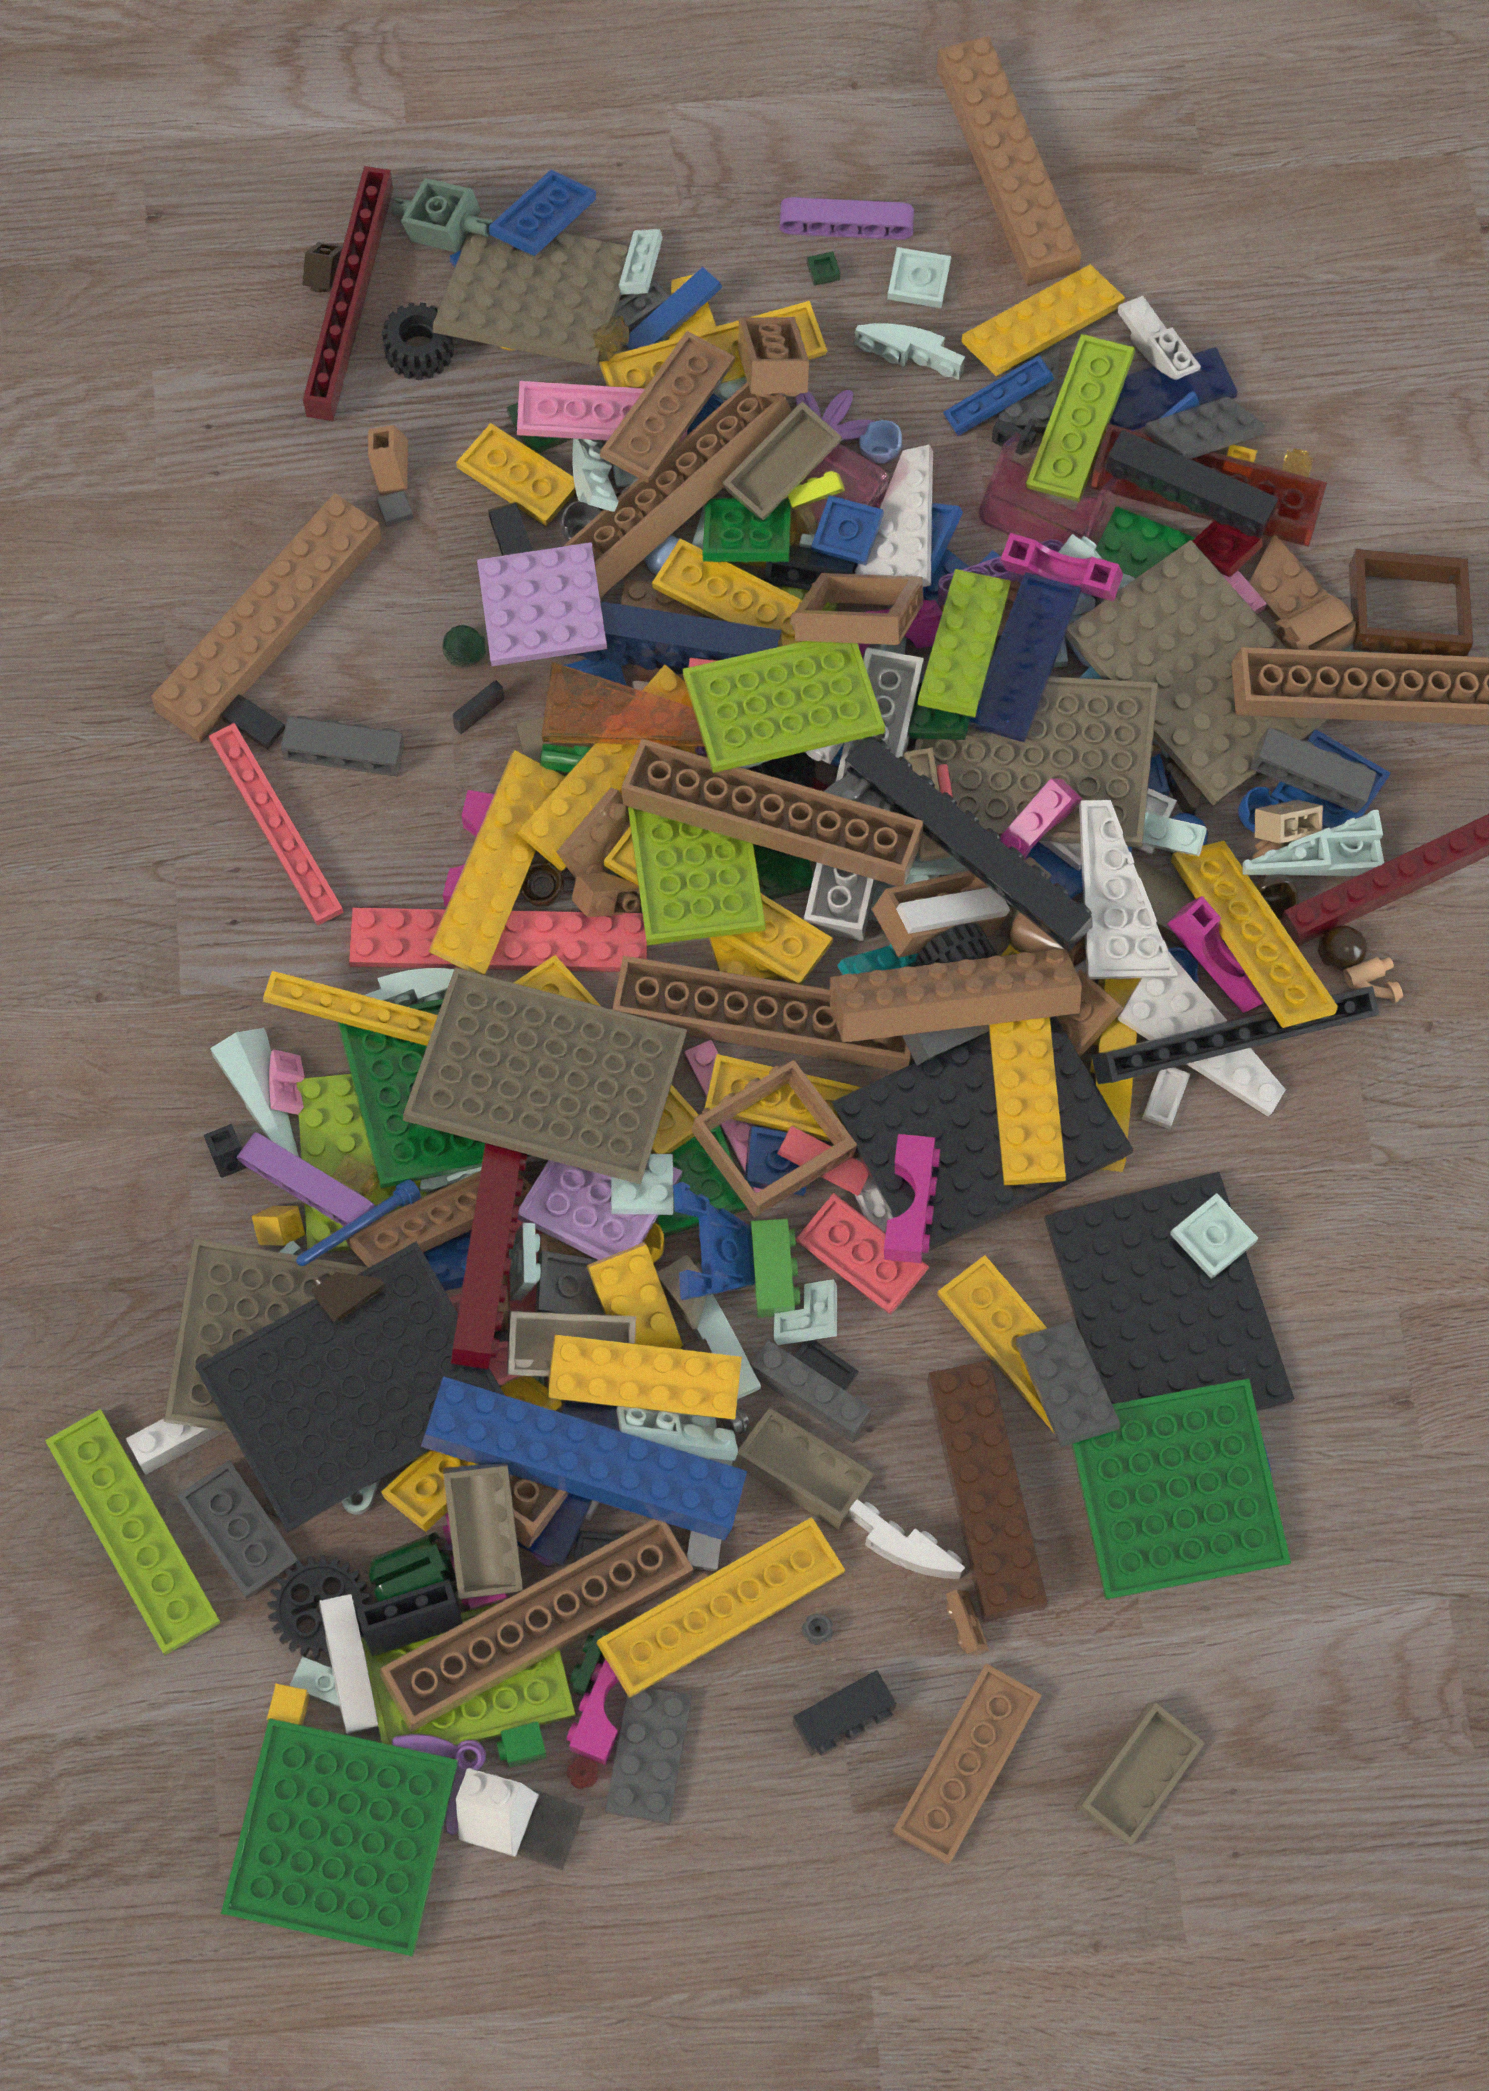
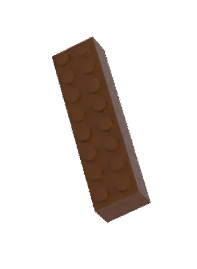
(986, 1491)

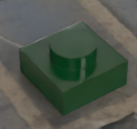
(823, 268)

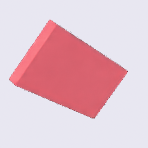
(856, 1253)

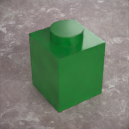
(522, 1745)

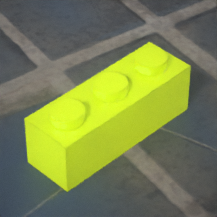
(816, 489)

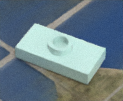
(316, 1680)

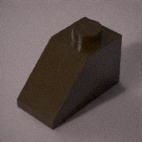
(321, 266)
(1182, 788)
(344, 1293)

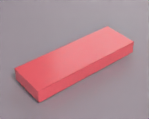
(801, 1148)

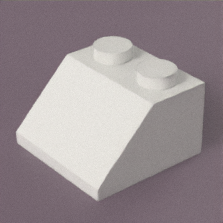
(493, 1811)

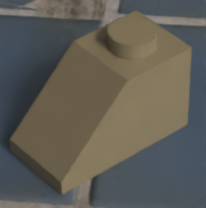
(669, 1278)

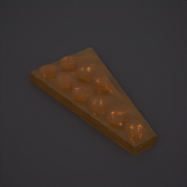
(606, 712)

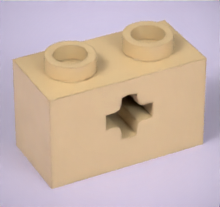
(1288, 821)

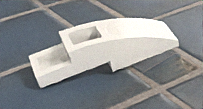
(1156, 342)
(915, 1552)

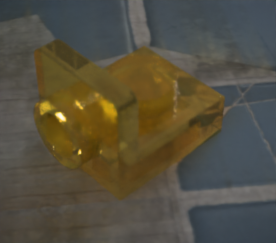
(1298, 462)
(802, 523)

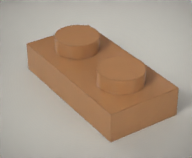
(963, 1613)

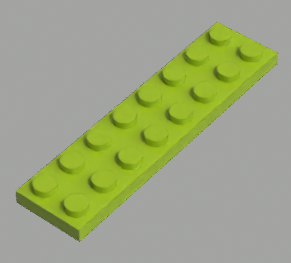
(132, 1532)

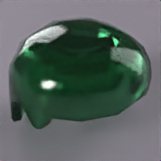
(463, 646)

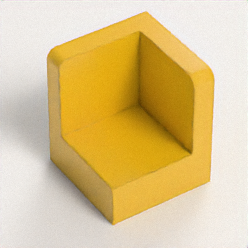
(278, 1225)
(289, 1704)

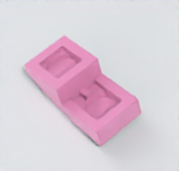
(284, 1073)

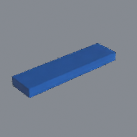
(675, 310)
(998, 395)

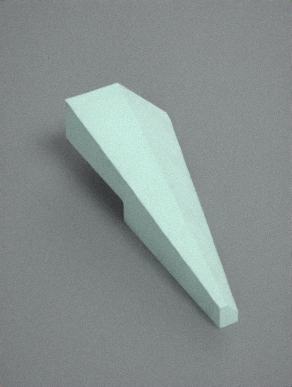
(1330, 852)
(246, 1064)

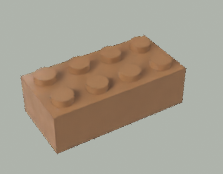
(773, 356)
(912, 943)

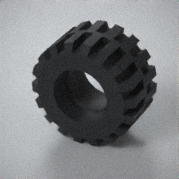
(415, 360)
(957, 944)

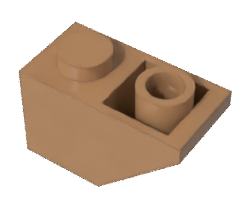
(388, 458)
(605, 895)

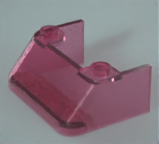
(1018, 511)

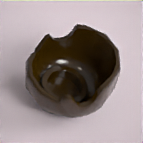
(542, 884)
(1278, 893)
(1342, 947)

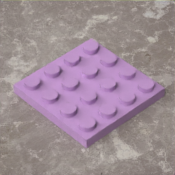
(541, 604)
(577, 1211)

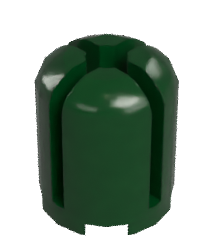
(410, 1568)

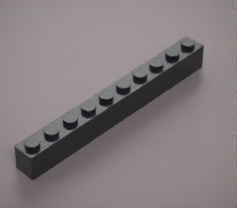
(970, 843)
(1223, 1038)

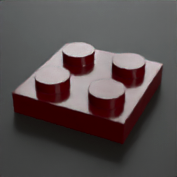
(1226, 547)

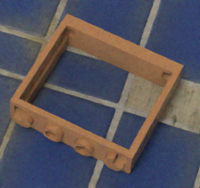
(858, 627)
(754, 1091)

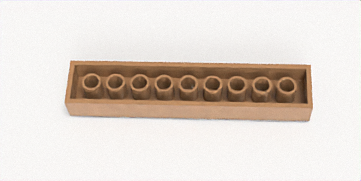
(1008, 161)
(681, 485)
(267, 617)
(1361, 686)
(773, 813)
(747, 1012)
(535, 1623)

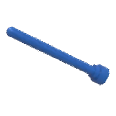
(405, 1194)

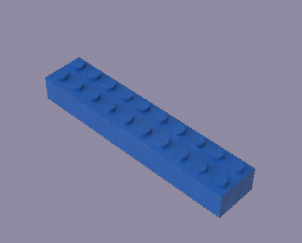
(585, 1458)

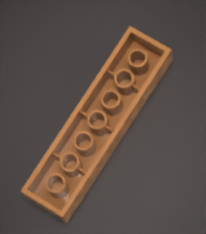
(954, 995)

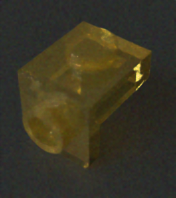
(356, 1176)

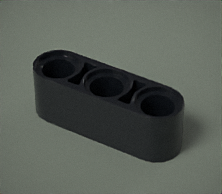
(509, 529)

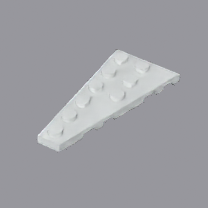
(906, 527)
(1124, 928)
(1178, 1005)

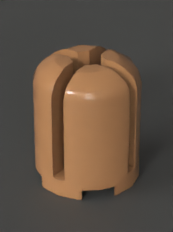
(1319, 625)
(1029, 938)

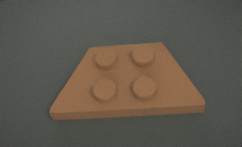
(1284, 581)

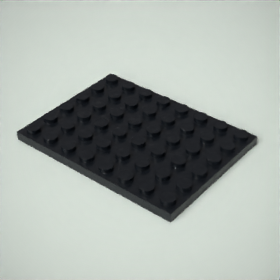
(957, 1106)
(1152, 1310)
(343, 1402)

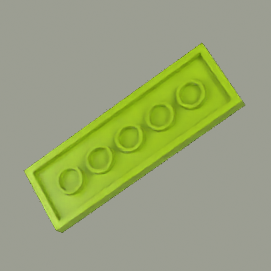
(1080, 418)
(964, 643)

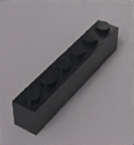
(1191, 484)

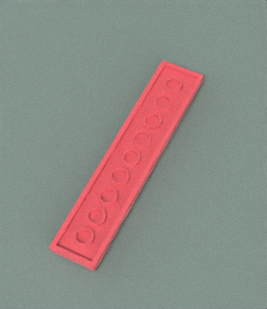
(529, 938)

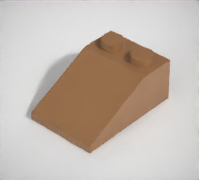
(533, 1507)

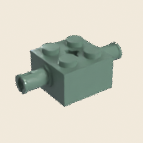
(441, 215)

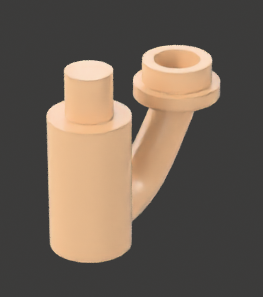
(1370, 970)

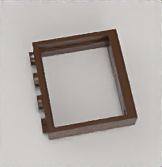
(1415, 568)

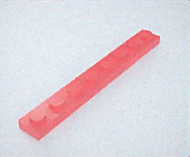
(276, 824)

